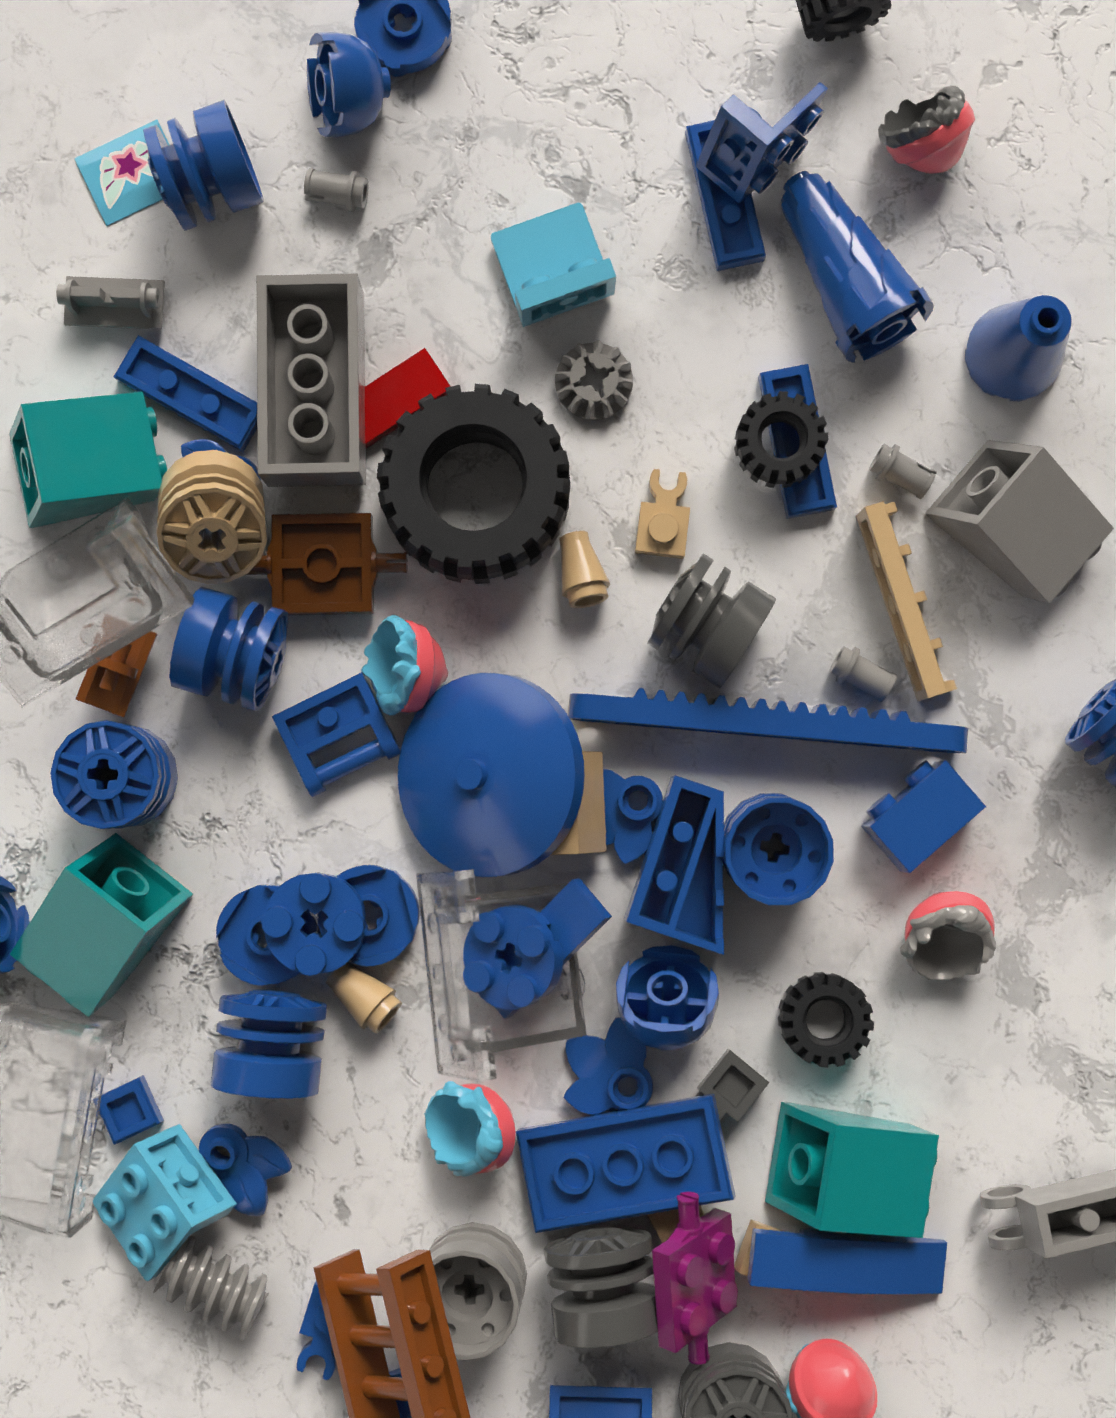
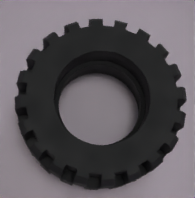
(461, 420)

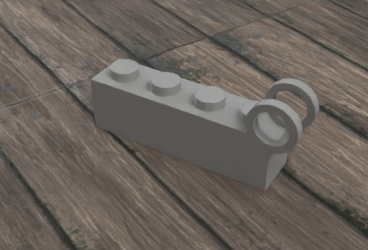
(1056, 1216)

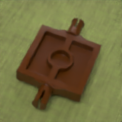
(325, 563)

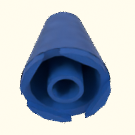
(1019, 347)

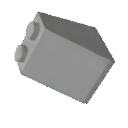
(1021, 518)

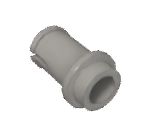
(336, 188)
(902, 470)
(862, 673)

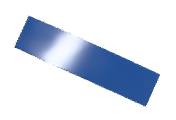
(846, 1262)

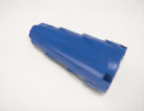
(858, 280)

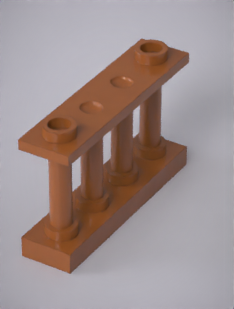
(416, 1332)

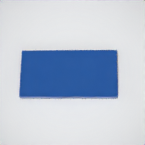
(624, 1163)

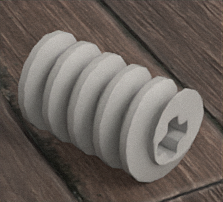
(214, 1287)

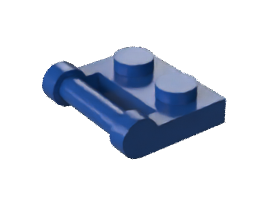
(329, 719)

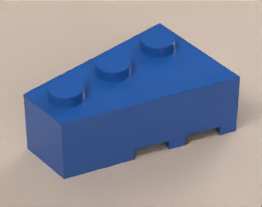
(682, 869)

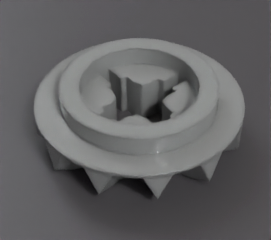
(586, 401)

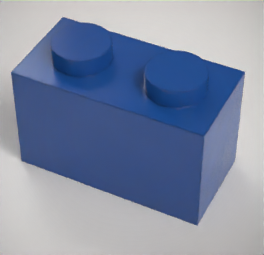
(922, 814)

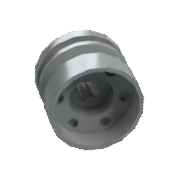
(485, 1315)

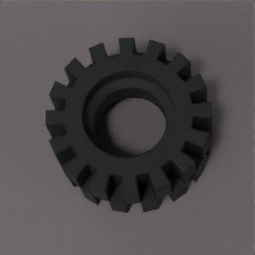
(839, 17)
(786, 410)
(855, 1026)

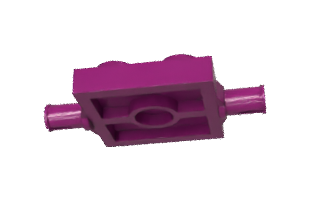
(694, 1278)

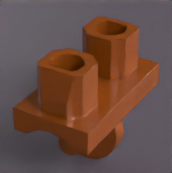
(114, 679)

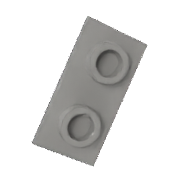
(112, 302)

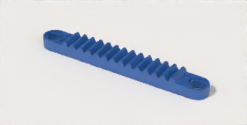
(777, 722)

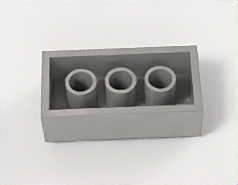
(310, 380)

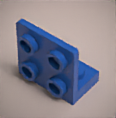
(746, 150)

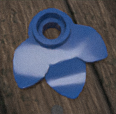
(627, 827)
(600, 1068)
(248, 1167)

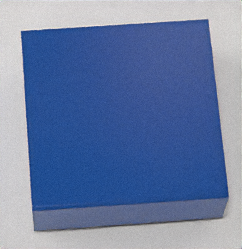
(129, 1110)

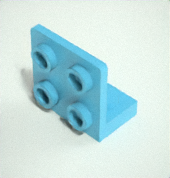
(553, 264)
(160, 1199)

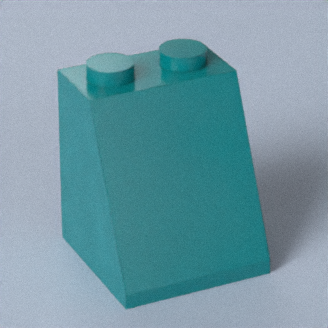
(85, 456)
(99, 923)
(851, 1171)

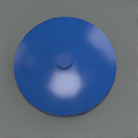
(491, 774)

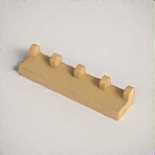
(902, 601)

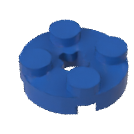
(407, 50)
(400, 913)
(285, 922)
(240, 941)
(533, 941)

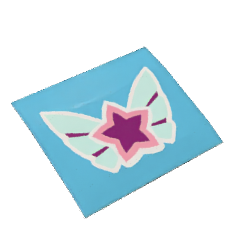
(120, 175)

